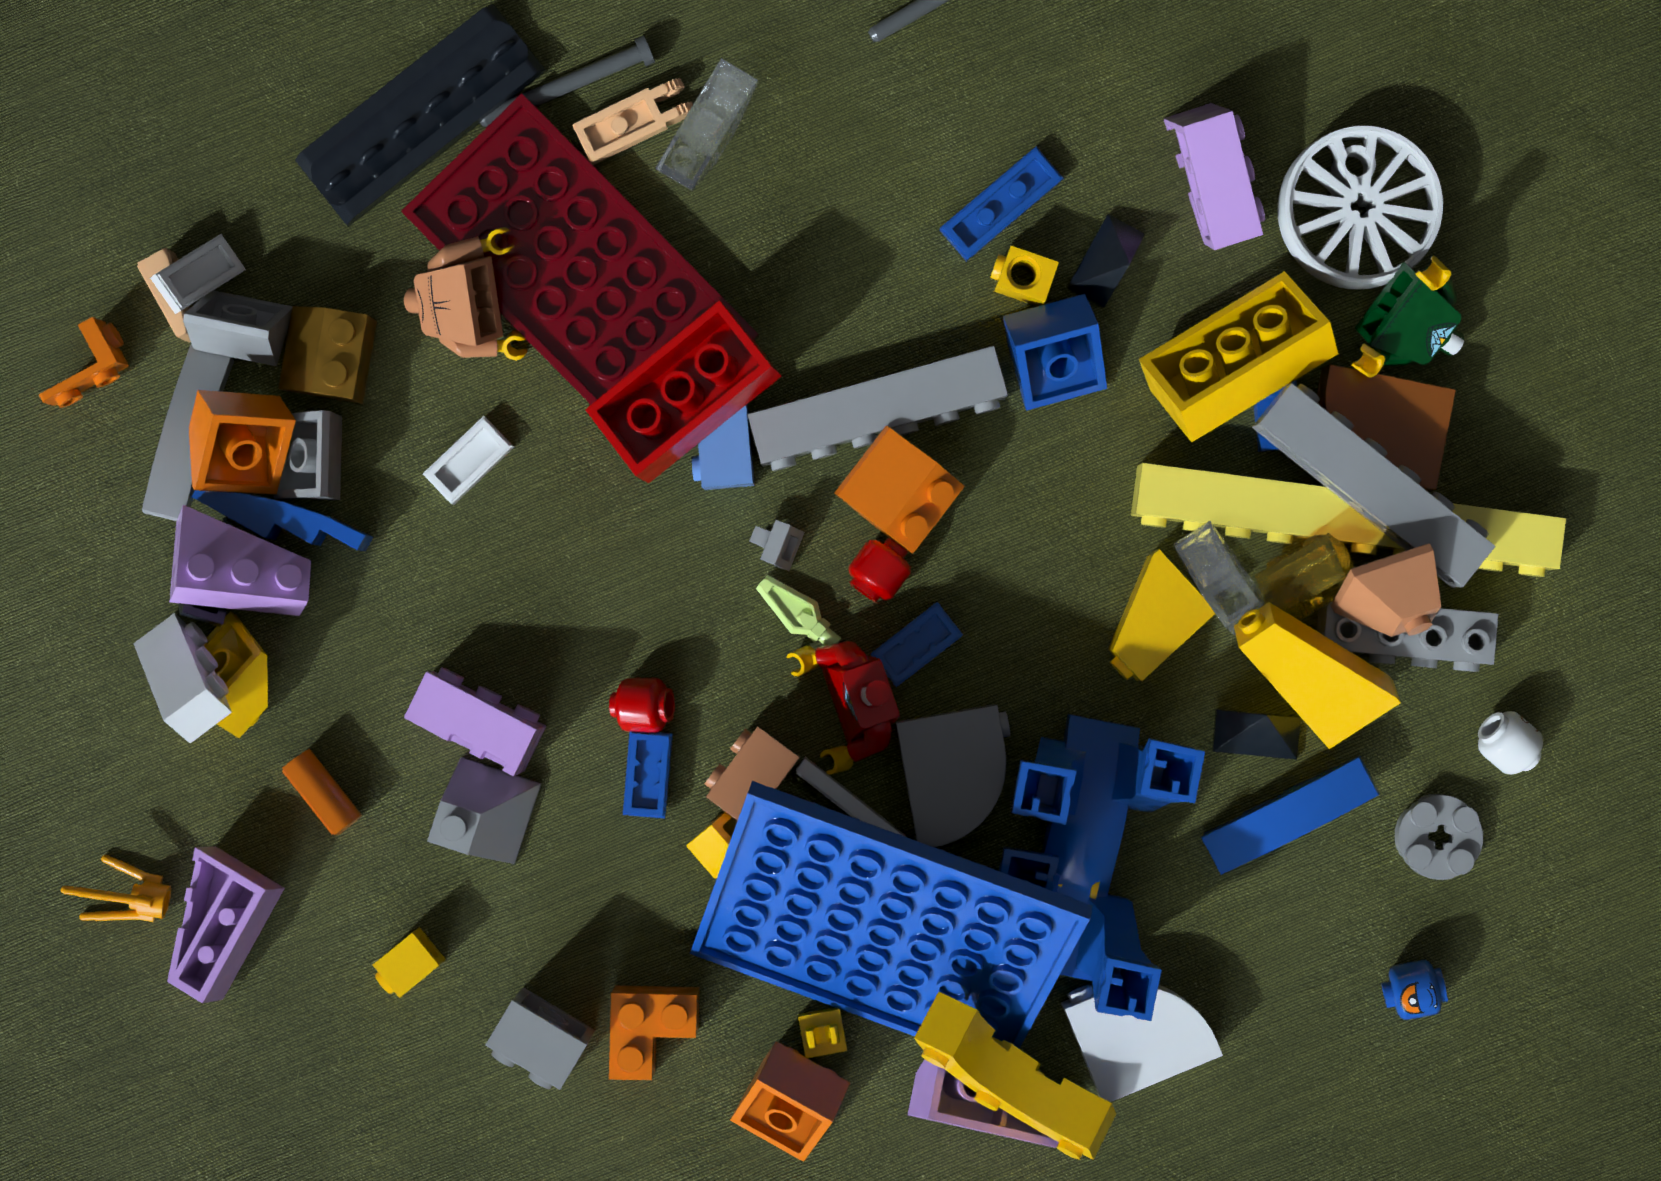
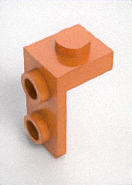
(104, 343)

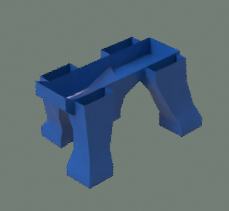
(1085, 796)

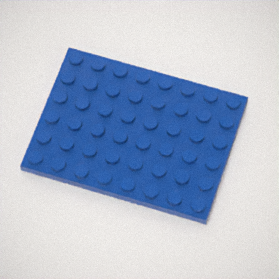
(881, 920)

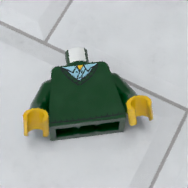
(1411, 320)

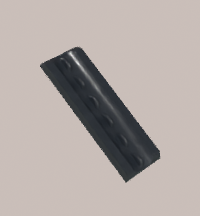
(419, 114)

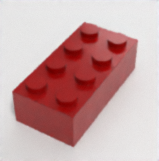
(683, 392)

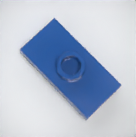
(917, 644)
(647, 774)

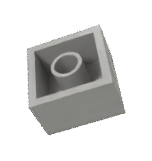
(539, 1039)

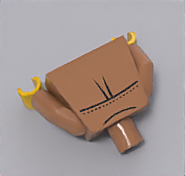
(461, 301)

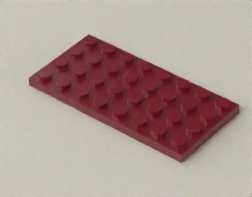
(586, 267)

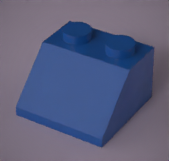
(1056, 351)

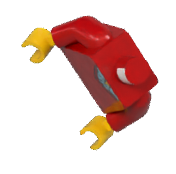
(859, 696)

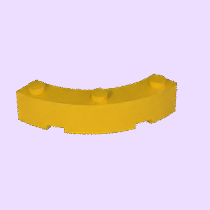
(1009, 1079)

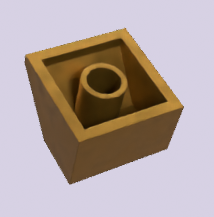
(328, 353)

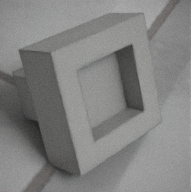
(779, 544)

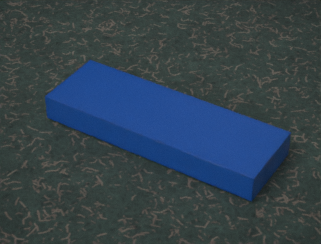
(1001, 204)

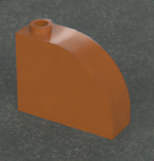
(1397, 413)

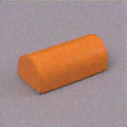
(321, 792)

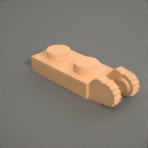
(629, 121)

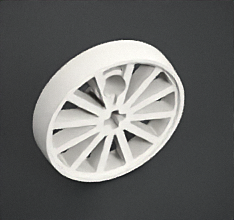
(1347, 190)

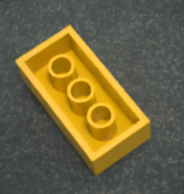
(1239, 356)

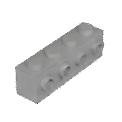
(1455, 636)

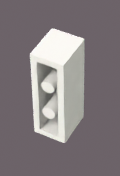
(183, 677)

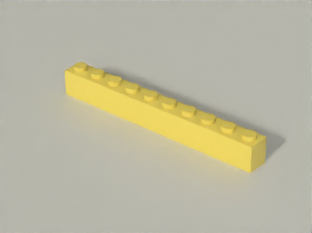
(1307, 510)

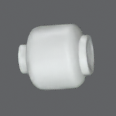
(1510, 742)

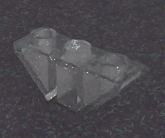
(708, 126)
(1219, 575)

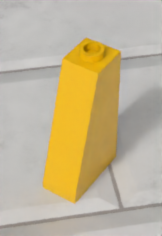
(1315, 675)

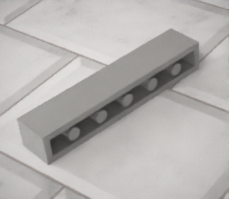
(865, 408)
(1372, 484)

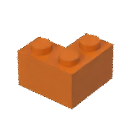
(639, 1017)

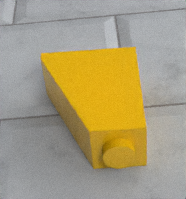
(1157, 618)

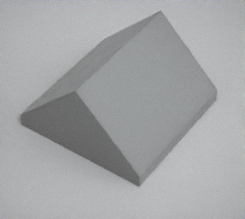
(238, 327)
(313, 458)

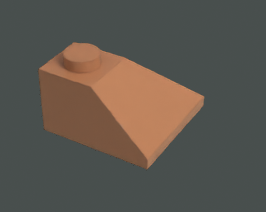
(1392, 593)

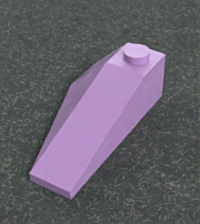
(947, 1100)

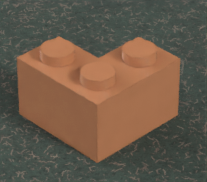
(758, 760)

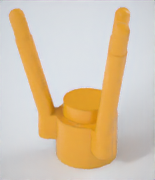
(147, 900)

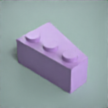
(1217, 174)
(234, 569)
(476, 720)
(220, 923)

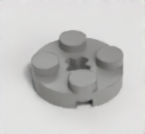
(1459, 822)

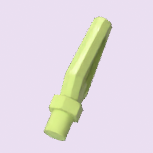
(797, 611)

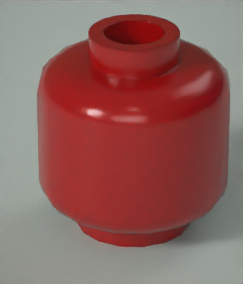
(879, 569)
(642, 704)

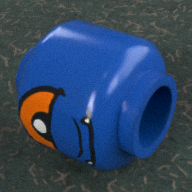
(1415, 989)

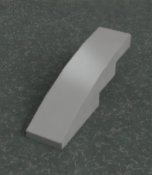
(170, 474)

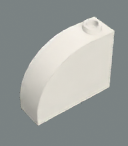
(1136, 1053)

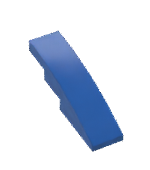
(270, 516)
(1290, 815)

